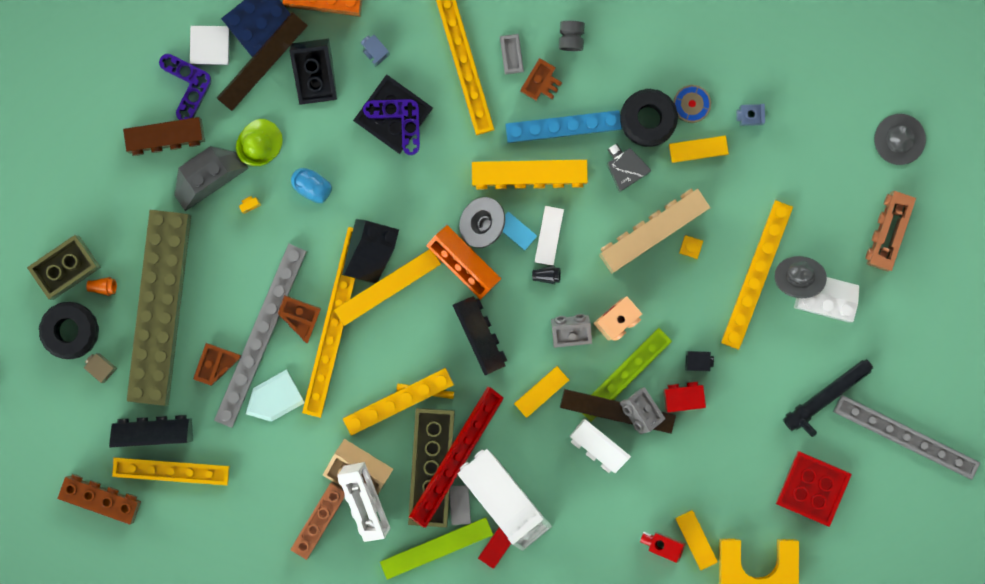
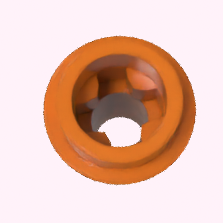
(102, 286)

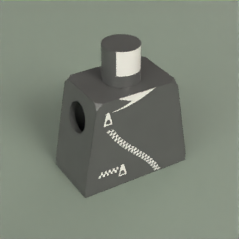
(626, 167)

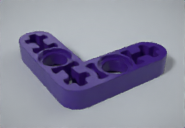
(192, 78)
(400, 113)

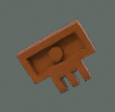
(540, 81)

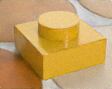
(249, 204)
(691, 247)

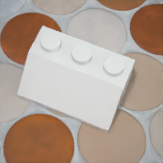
(835, 301)
(599, 446)

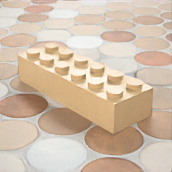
(658, 228)

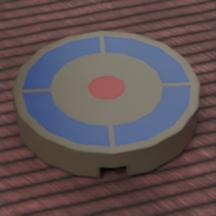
(692, 103)

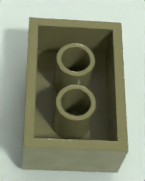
(63, 267)

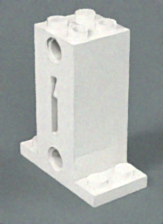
(503, 499)

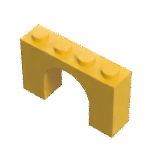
(785, 571)

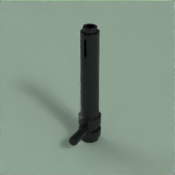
(804, 412)

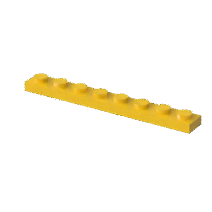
(756, 274)

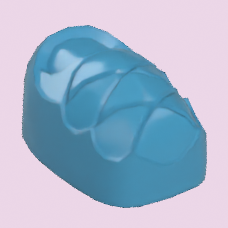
(311, 185)

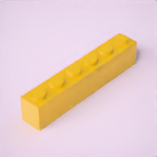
(529, 173)

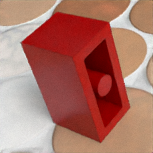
(684, 398)

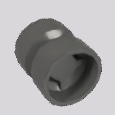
(571, 36)

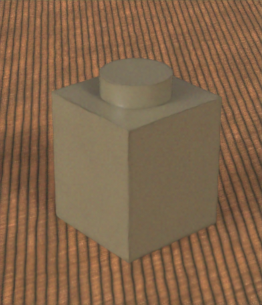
(99, 367)

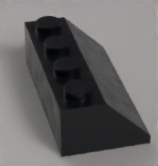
(479, 335)
(151, 432)

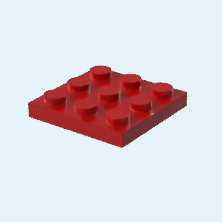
(813, 488)

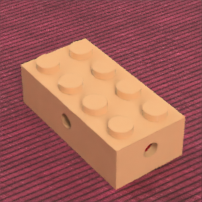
(618, 318)

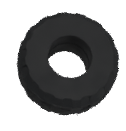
(662, 104)
(50, 330)

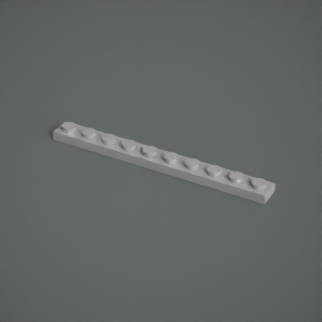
(260, 336)

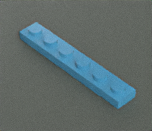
(563, 126)

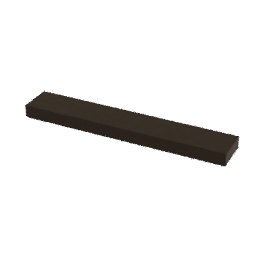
(262, 61)
(606, 409)

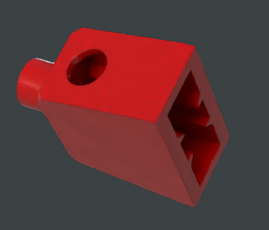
(672, 548)

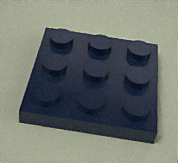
(255, 22)

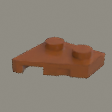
(299, 316)
(214, 364)

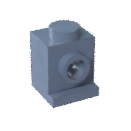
(374, 49)
(745, 120)

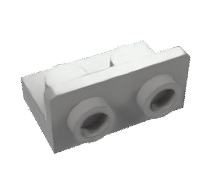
(571, 330)
(642, 411)

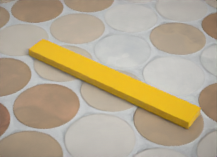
(465, 66)

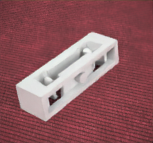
(363, 503)

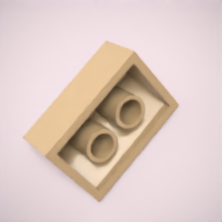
(351, 454)

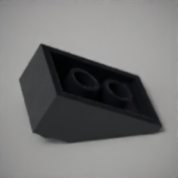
(313, 71)
(369, 250)

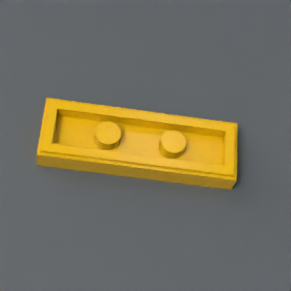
(698, 149)
(541, 391)
(696, 540)

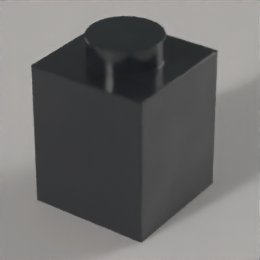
(698, 361)

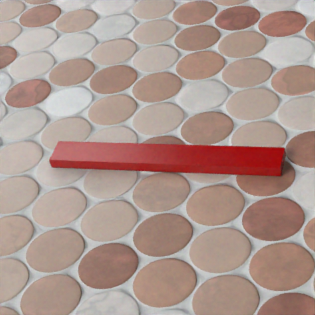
(456, 457)

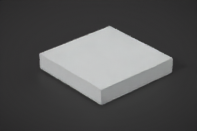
(209, 45)

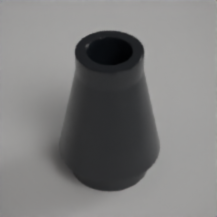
(547, 275)

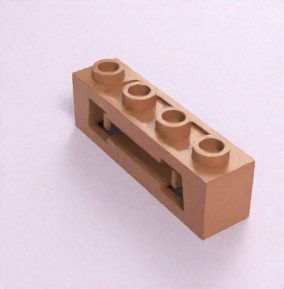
(879, 260)
(318, 521)

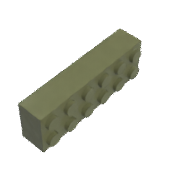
(431, 443)

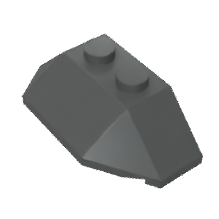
(206, 174)

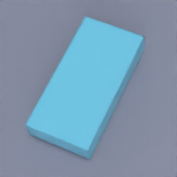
(518, 231)

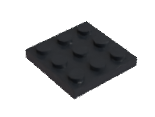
(390, 129)

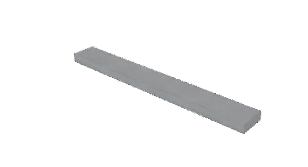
(906, 437)

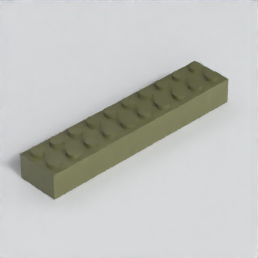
(159, 307)

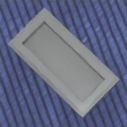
(511, 54)
(460, 505)

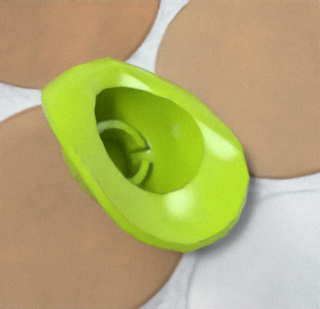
(259, 142)

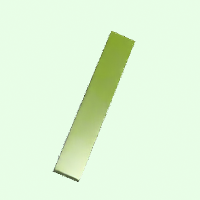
(632, 367)
(436, 548)

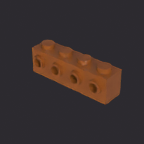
(98, 499)

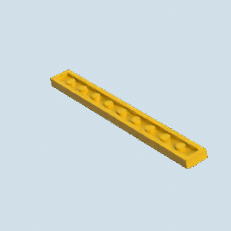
(329, 339)

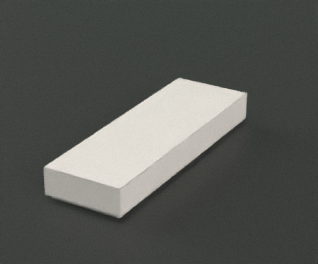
(549, 235)

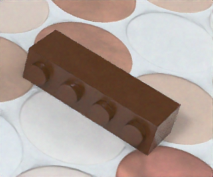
(164, 135)

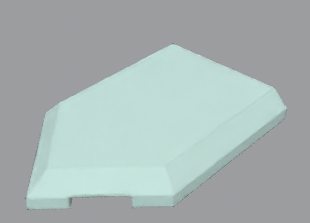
(274, 397)

